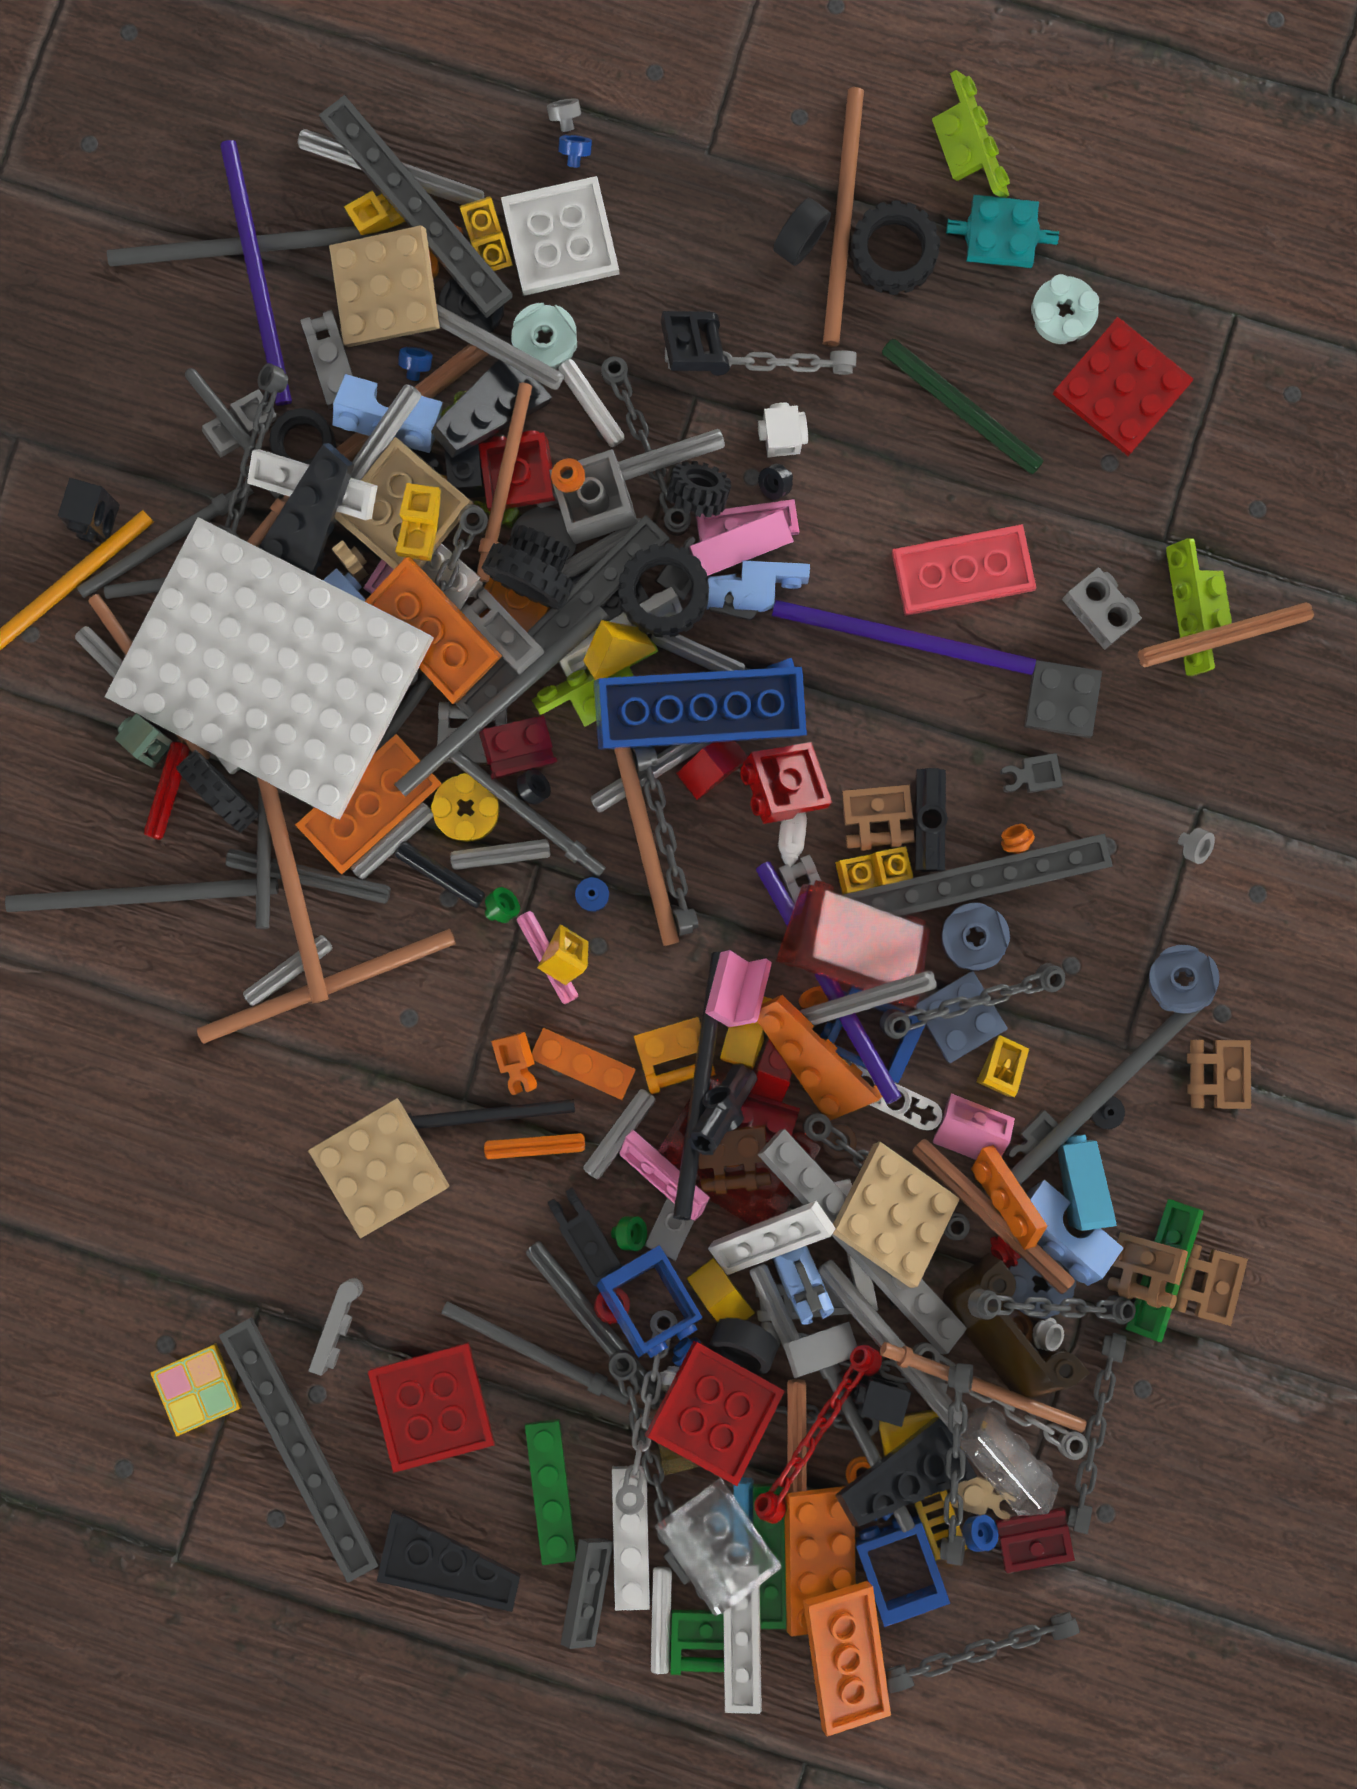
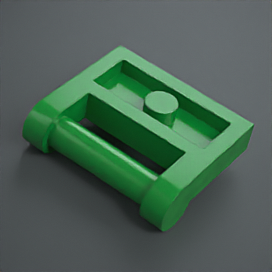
(696, 1631)

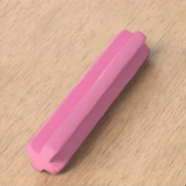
(539, 944)

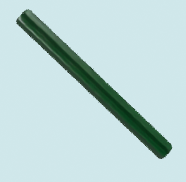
(962, 406)

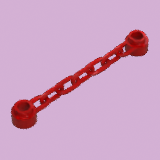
(771, 1506)

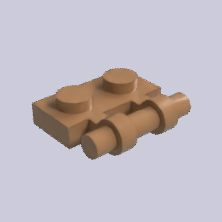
(877, 806)
(1230, 1074)
(1149, 1259)
(1219, 1287)

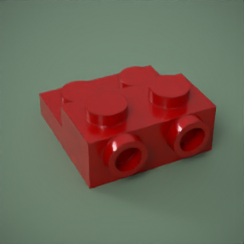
(531, 475)
(785, 782)

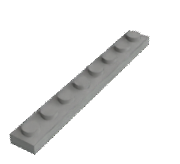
(812, 1184)

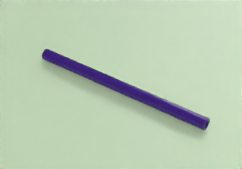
(253, 261)
(904, 637)
(833, 991)

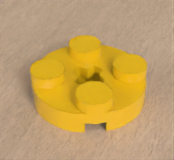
(464, 827)

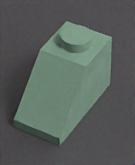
(143, 740)

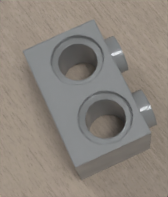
(1095, 613)

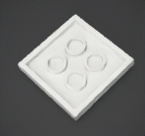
(560, 235)

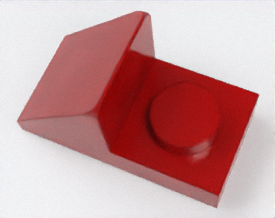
(772, 1074)

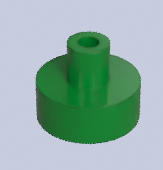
(501, 905)
(630, 1233)

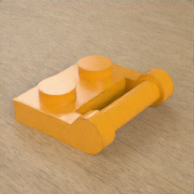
(666, 1045)

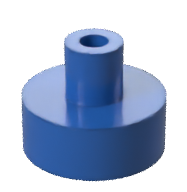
(575, 148)
(414, 361)
(595, 902)
(980, 1533)

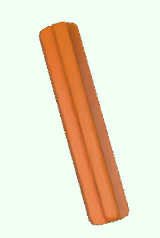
(534, 1146)

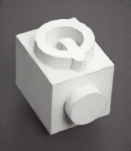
(783, 430)

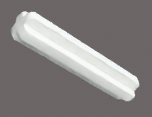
(591, 403)
(661, 1620)

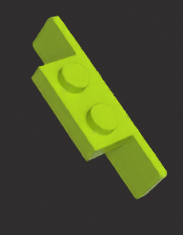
(966, 139)
(1198, 600)
(579, 690)

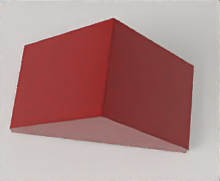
(711, 767)

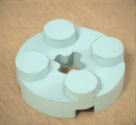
(1064, 290)
(545, 318)

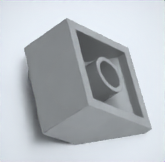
(600, 503)

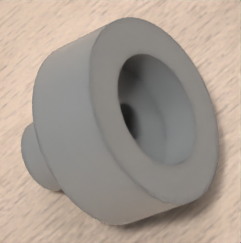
(564, 111)
(1197, 845)

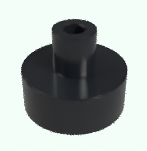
(775, 481)
(533, 787)
(1117, 1113)

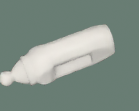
(792, 838)

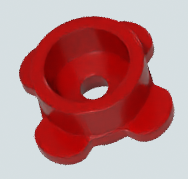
(1004, 1252)

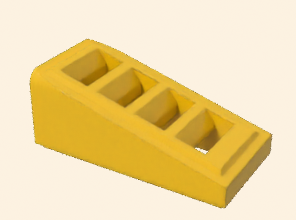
(927, 1524)

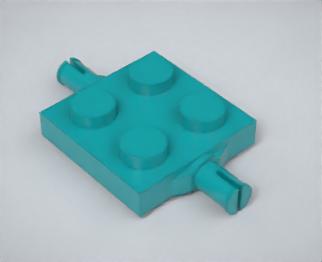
(1002, 231)

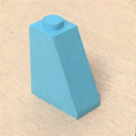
(1085, 1184)

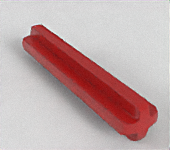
(166, 791)

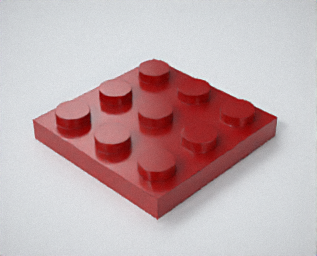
(1123, 386)
(431, 1407)
(714, 1413)

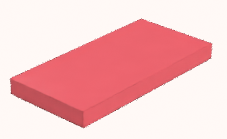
(963, 570)

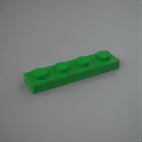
(1178, 1230)
(550, 1492)
(774, 1588)

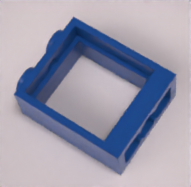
(901, 1054)
(652, 1259)
(911, 1603)

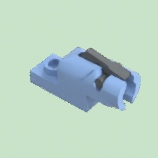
(755, 588)
(803, 1284)

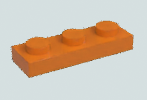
(582, 1063)
(1009, 1197)

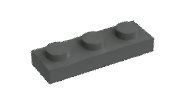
(587, 1593)

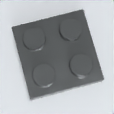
(1063, 699)

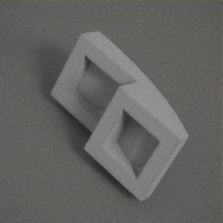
(244, 412)
(820, 1349)

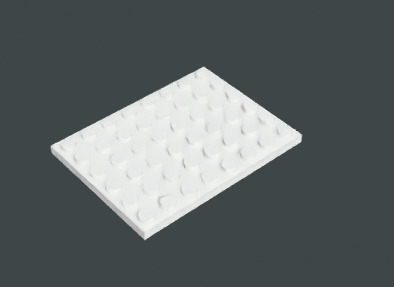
(269, 667)

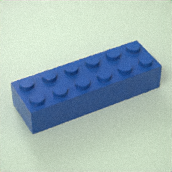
(699, 707)

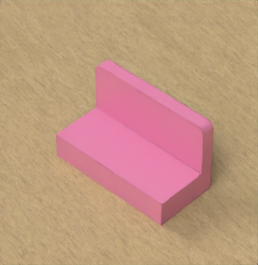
(737, 989)
(971, 1127)

